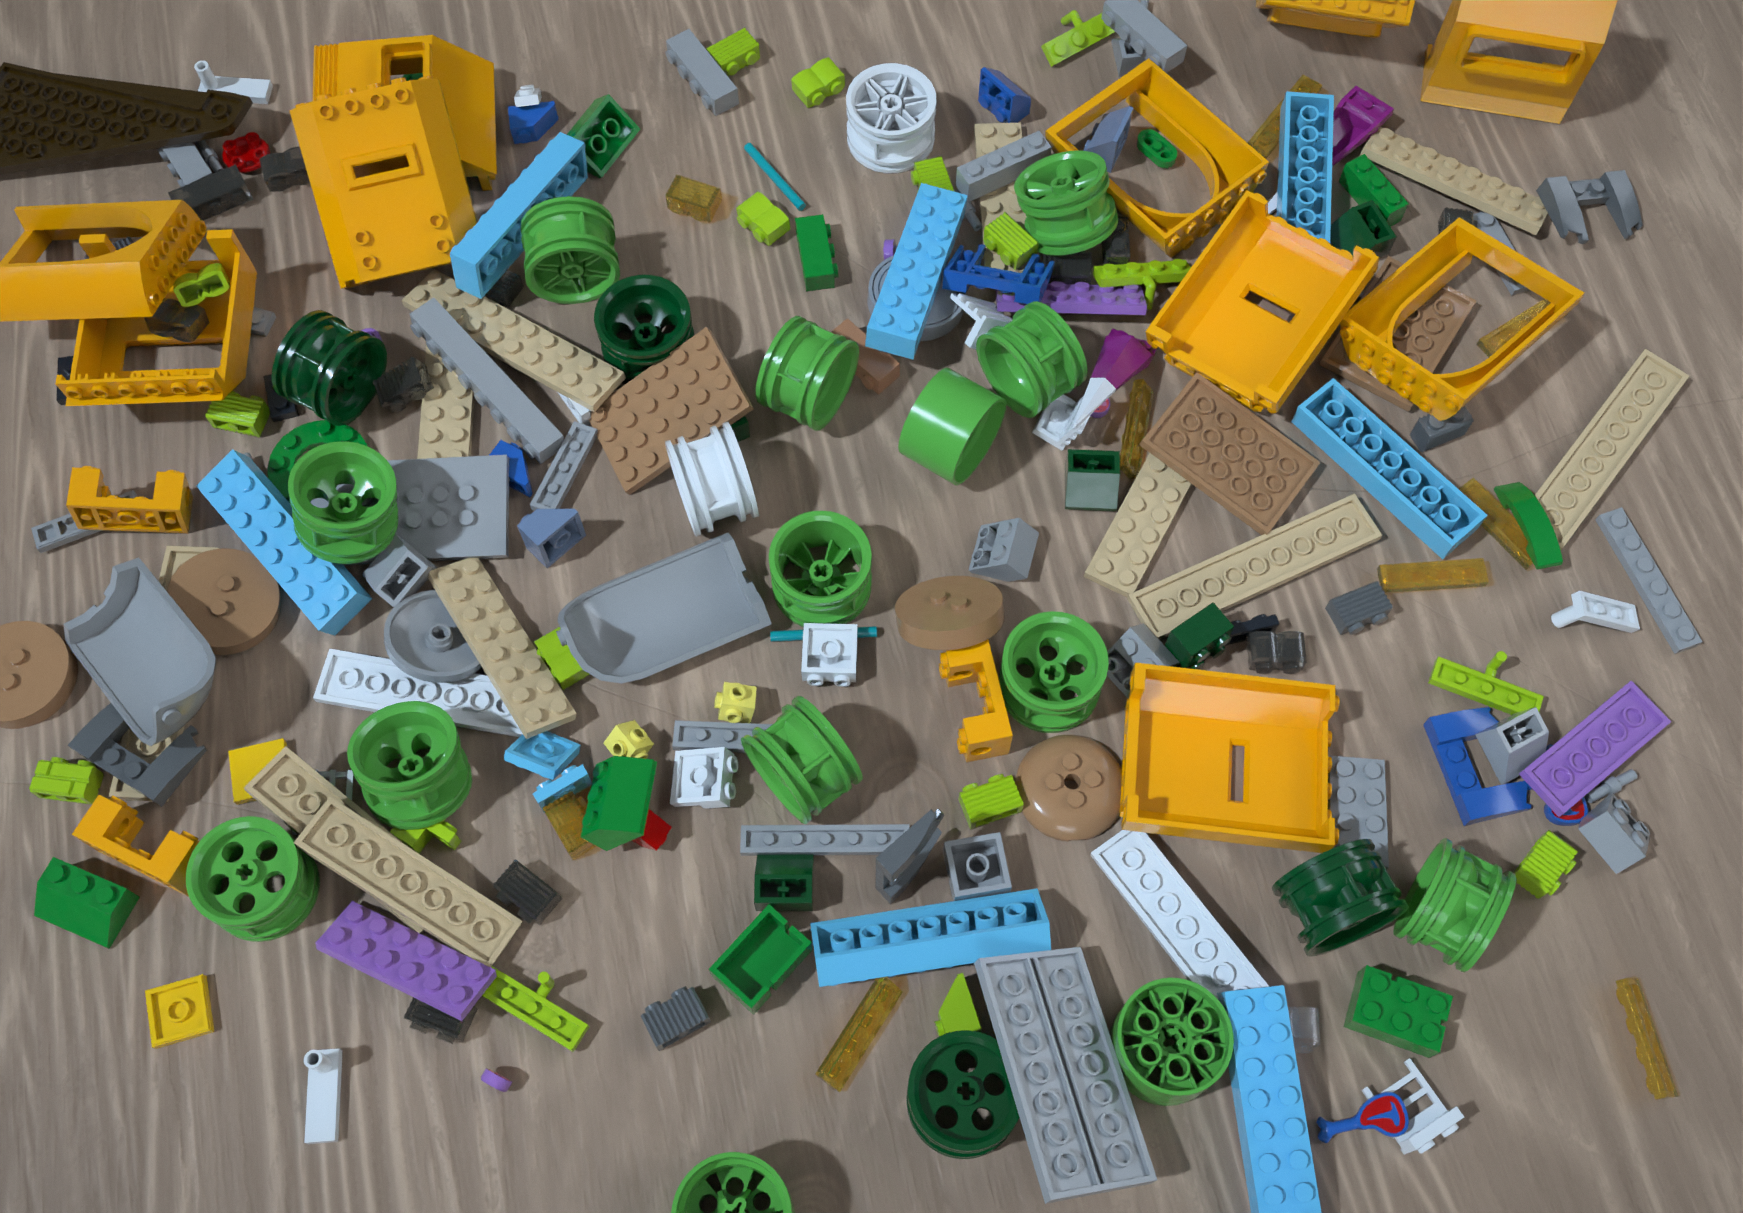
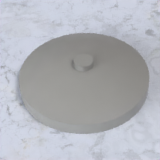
(427, 641)

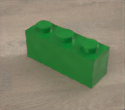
(1367, 183)
(816, 252)

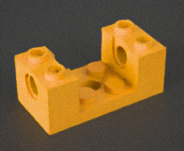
(97, 509)
(983, 734)
(112, 827)

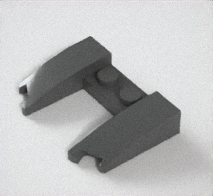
(1564, 197)
(156, 780)
(906, 856)

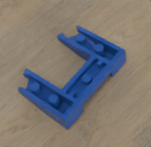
(965, 270)
(1472, 802)

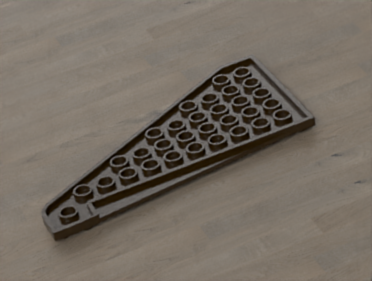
(77, 118)

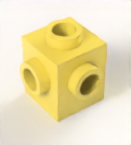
(736, 702)
(628, 741)

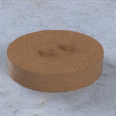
(227, 598)
(949, 612)
(34, 673)

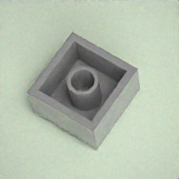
(976, 867)

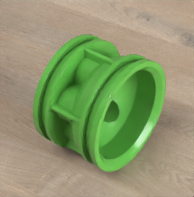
(1032, 359)
(344, 529)
(1073, 641)
(802, 760)
(420, 788)
(1456, 904)
(274, 912)

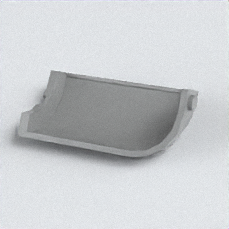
(663, 613)
(144, 653)

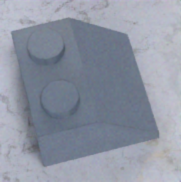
(1110, 136)
(551, 533)

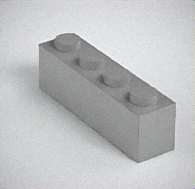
(1144, 33)
(702, 72)
(185, 162)
(1000, 166)

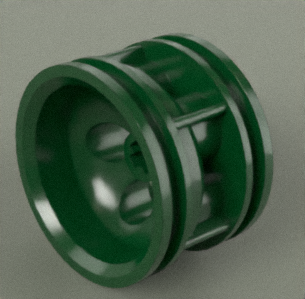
(619, 310)
(328, 367)
(1340, 896)
(963, 1139)

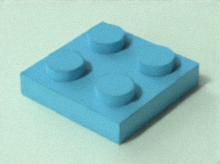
(542, 754)
(572, 779)

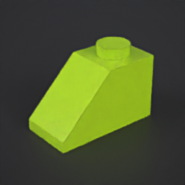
(957, 1010)

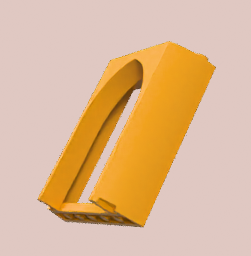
(1219, 152)
(106, 286)
(1374, 320)

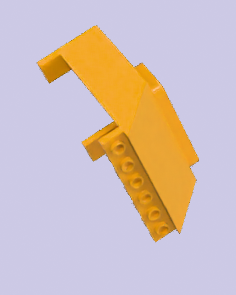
(1341, 16)
(464, 79)
(1512, 85)
(102, 342)

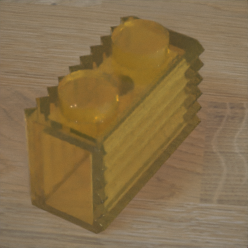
(693, 198)
(566, 818)

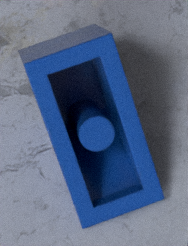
(531, 121)
(518, 469)

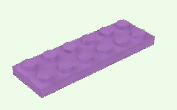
(1083, 299)
(1594, 748)
(406, 960)

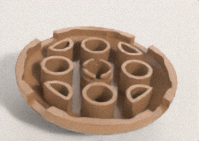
(1063, 811)

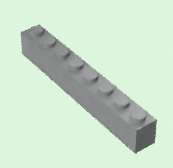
(486, 380)

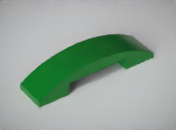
(1534, 523)

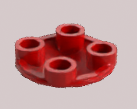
(245, 152)

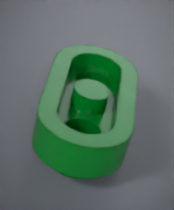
(1159, 151)

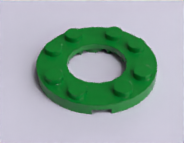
(302, 439)

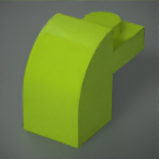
(418, 838)

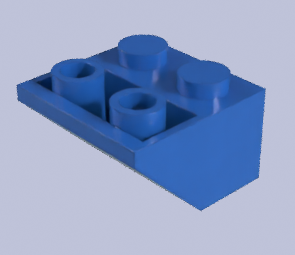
(1002, 96)

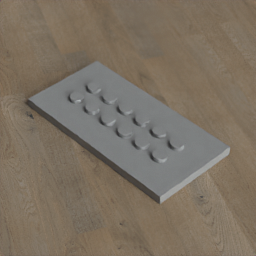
(450, 506)
(1064, 1074)

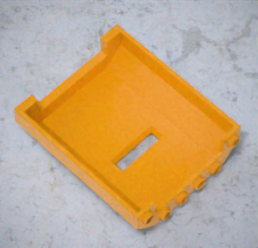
(394, 217)
(1239, 344)
(1181, 758)

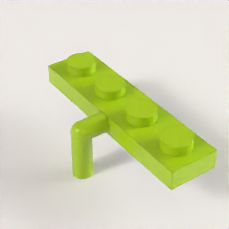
(1076, 39)
(1142, 273)
(1483, 686)
(536, 1009)

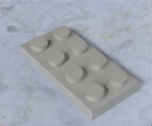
(1360, 801)

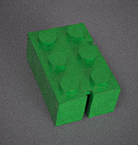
(761, 959)
(1398, 1011)

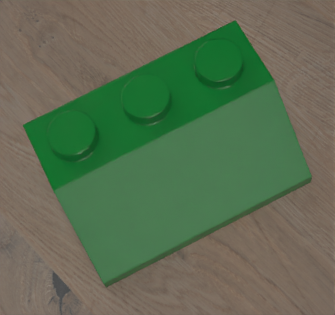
(605, 132)
(618, 801)
(82, 902)

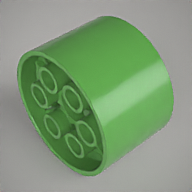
(951, 426)
(1135, 1069)
(730, 1167)

